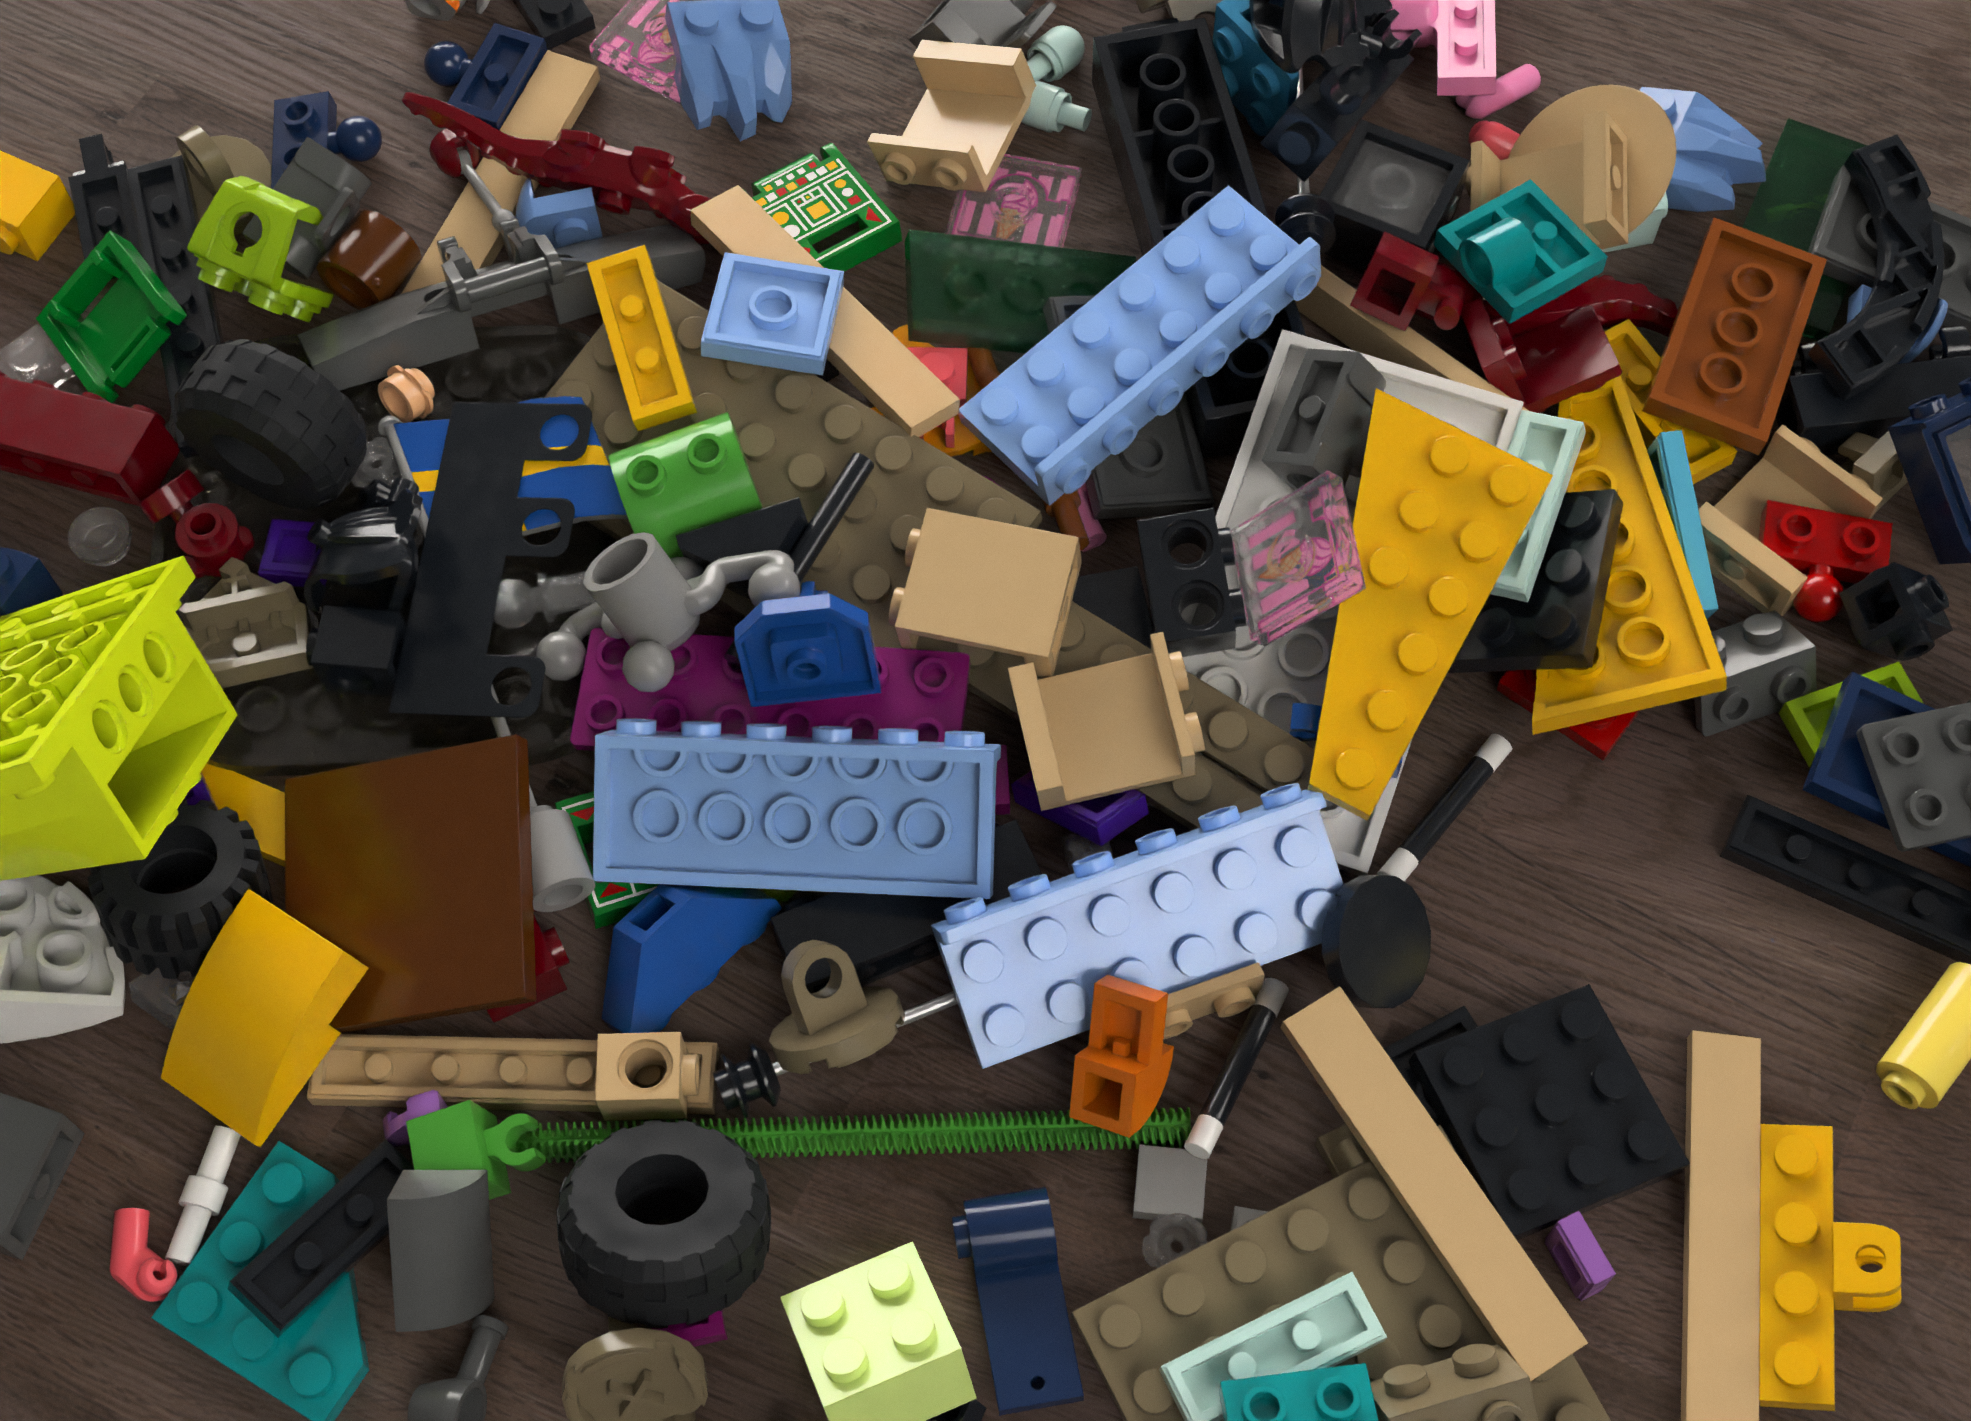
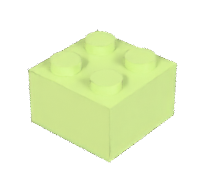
(879, 1342)

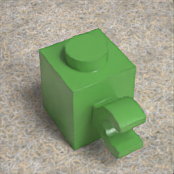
(472, 1139)

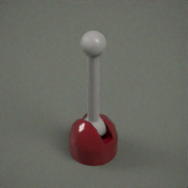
(464, 162)

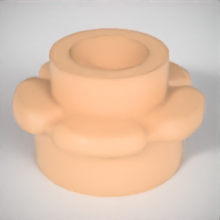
(406, 393)

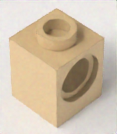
(624, 1055)

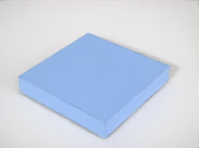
(772, 313)

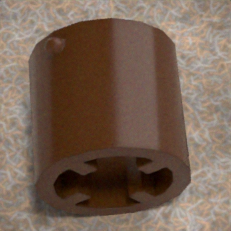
(369, 260)

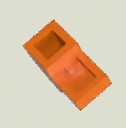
(1125, 1060)

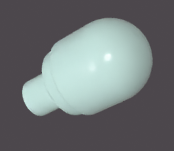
(1055, 53)
(1053, 109)

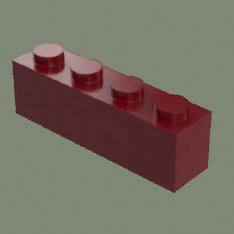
(83, 441)

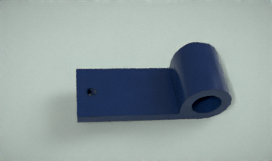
(1020, 1299)

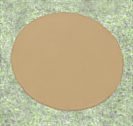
(1648, 133)

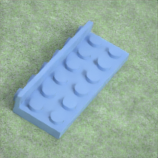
(1141, 344)
(795, 809)
(1157, 917)

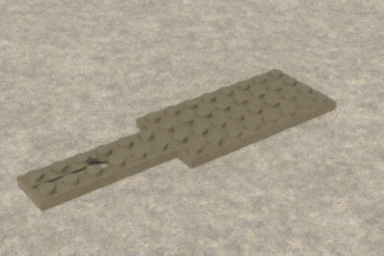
(796, 445)

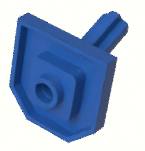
(806, 649)

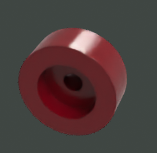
(172, 498)

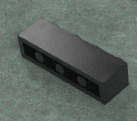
(887, 930)

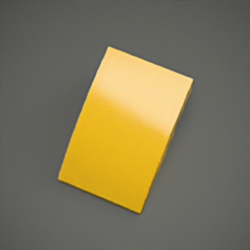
(258, 1017)

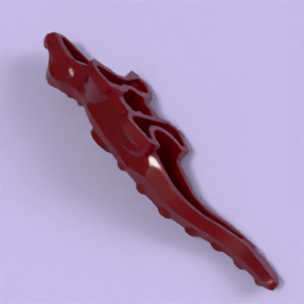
(578, 161)
(1611, 300)

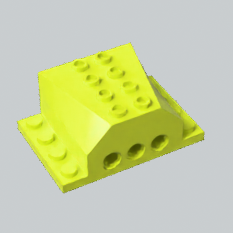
(101, 722)

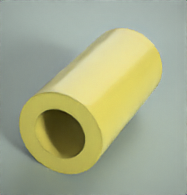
(1932, 1044)

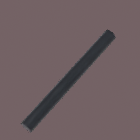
(823, 523)

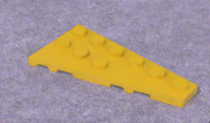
(1431, 542)
(1652, 624)

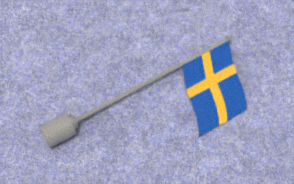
(558, 862)

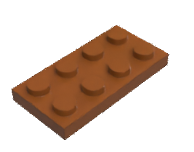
(1735, 336)

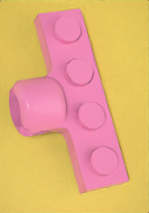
(1463, 40)

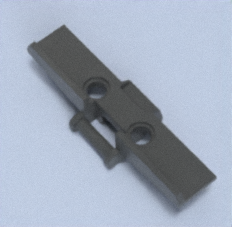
(437, 318)

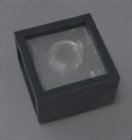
(1393, 188)

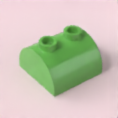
(685, 481)

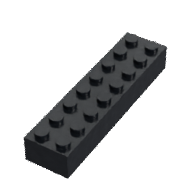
(1173, 154)

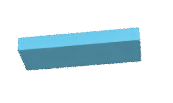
(1675, 480)

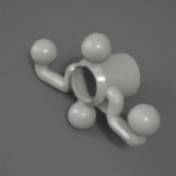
(656, 605)

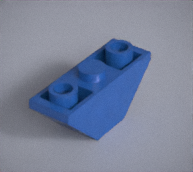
(675, 948)

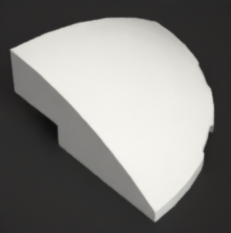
(54, 962)

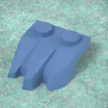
(731, 61)
(1710, 152)

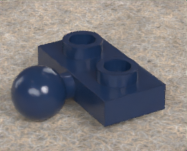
(493, 78)
(316, 118)

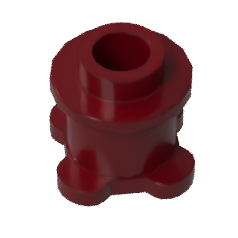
(211, 537)

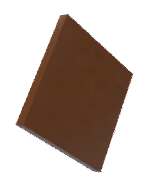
(419, 879)

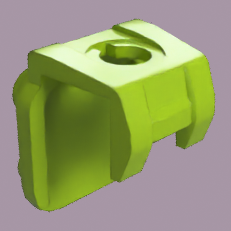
(260, 267)

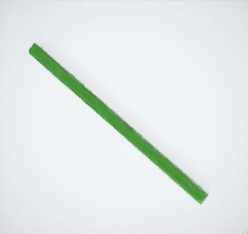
(888, 1134)

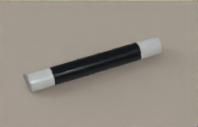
(1447, 808)
(1236, 1068)

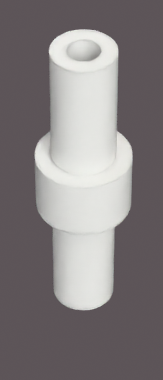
(203, 1195)

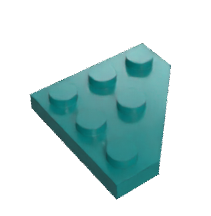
(322, 1354)

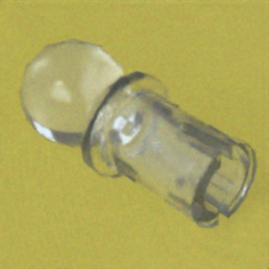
(555, 595)

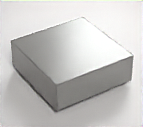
(1169, 1183)

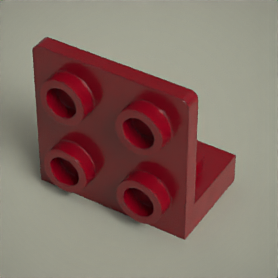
(1543, 363)

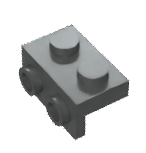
(1764, 668)

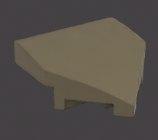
(249, 627)

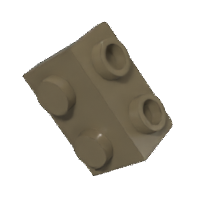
(1473, 1385)

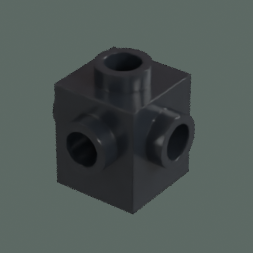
(1897, 612)

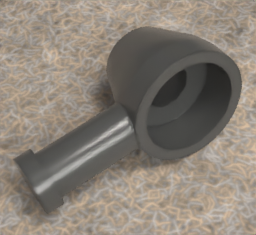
(463, 1396)

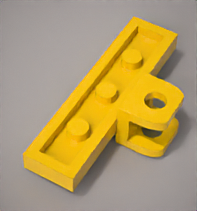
(1811, 1267)

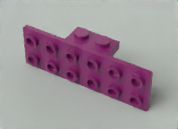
(917, 692)

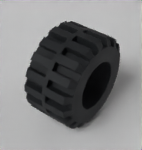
(181, 926)

